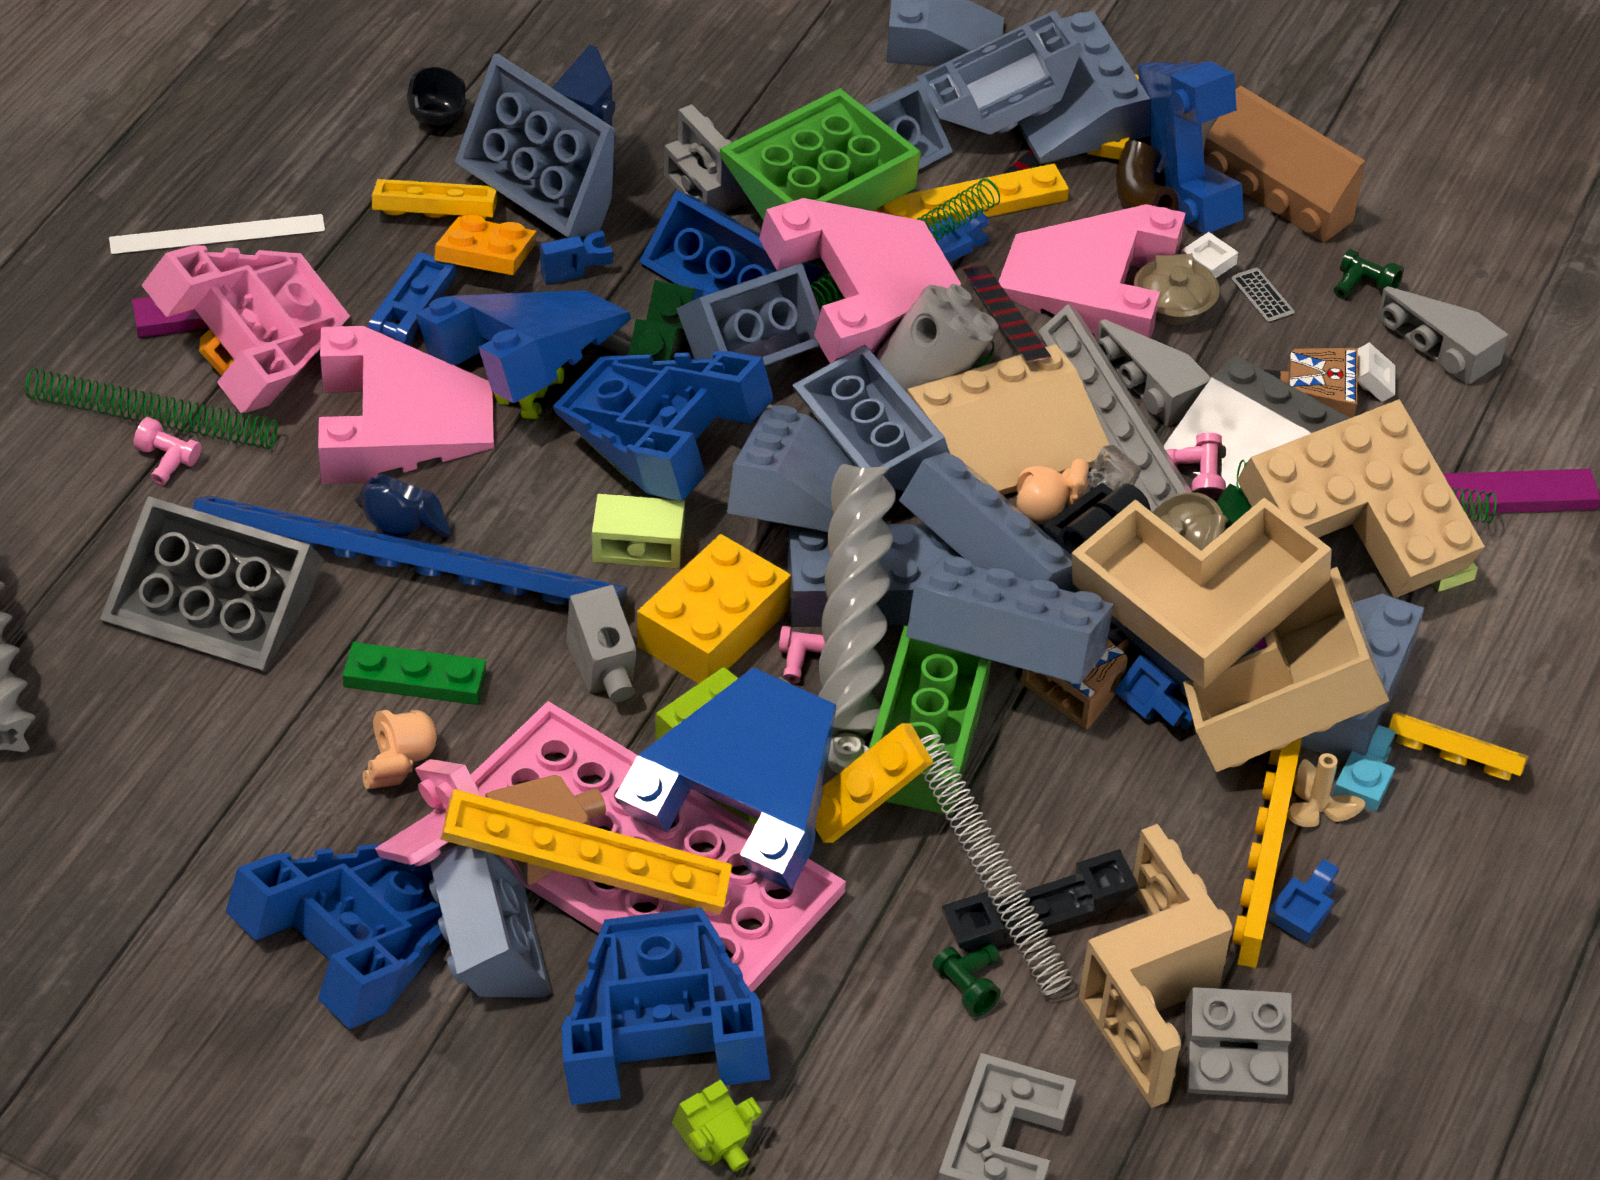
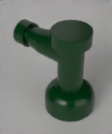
(1357, 267)
(978, 994)

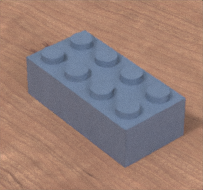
(907, 561)
(1010, 619)

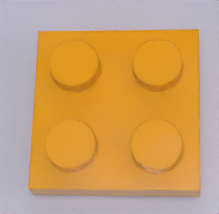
(485, 244)

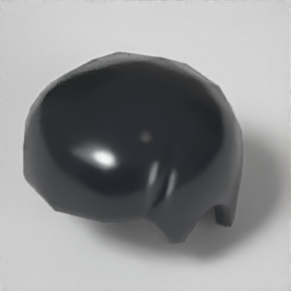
(436, 96)

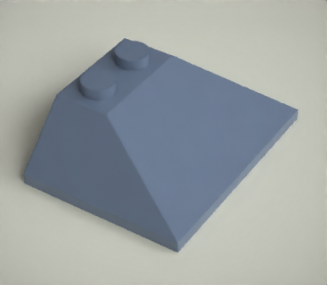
(1006, 77)

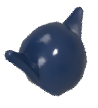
(400, 507)

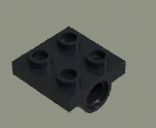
(1091, 513)

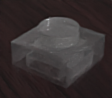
(1113, 469)

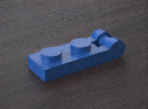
(413, 292)

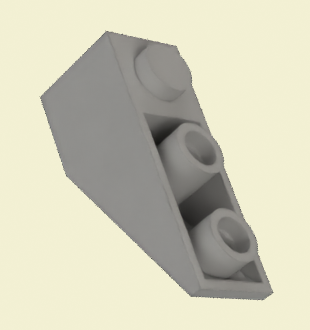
(1446, 333)
(1155, 372)

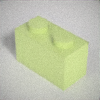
(638, 531)

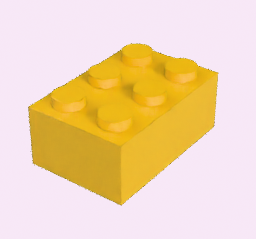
(713, 610)

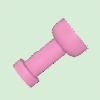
(151, 436)
(1206, 454)
(795, 646)

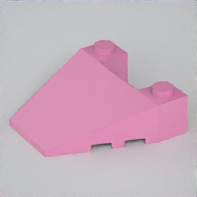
(873, 258)
(1088, 263)
(258, 306)
(410, 407)

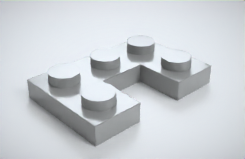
(992, 1100)

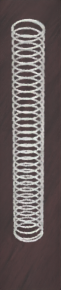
(986, 870)

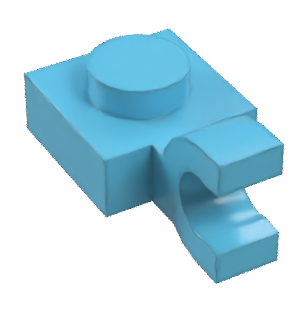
(1368, 774)

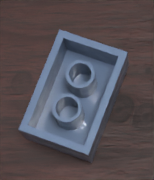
(758, 318)

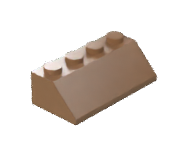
(1286, 165)

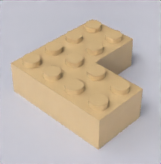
(1382, 482)
(1207, 603)
(1300, 684)

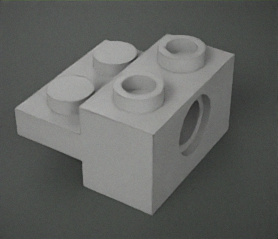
(696, 166)
(1237, 1020)

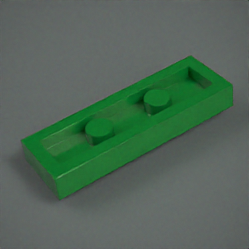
(414, 673)

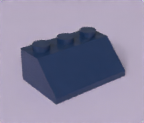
(589, 86)

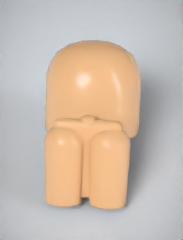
(1045, 491)
(401, 741)

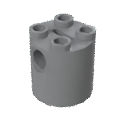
(937, 337)

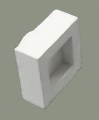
(1212, 254)
(1375, 372)

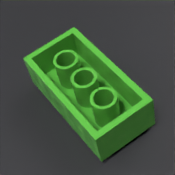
(939, 695)

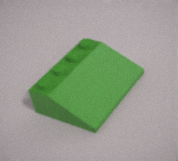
(824, 154)

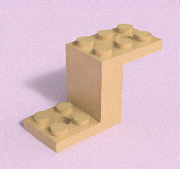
(1154, 964)

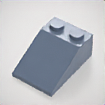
(938, 30)

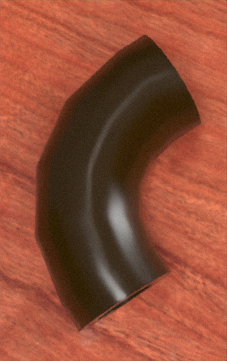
(1137, 178)

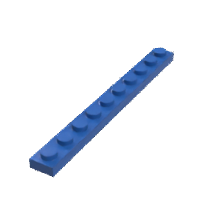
(390, 550)

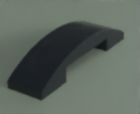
(1061, 904)

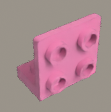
(422, 841)

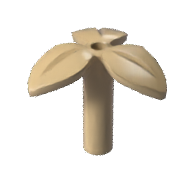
(1315, 787)

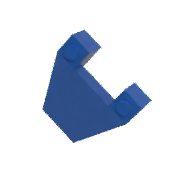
(1179, 103)
(518, 334)
(652, 412)
(753, 749)
(357, 910)
(660, 992)

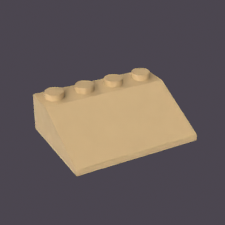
(1014, 417)

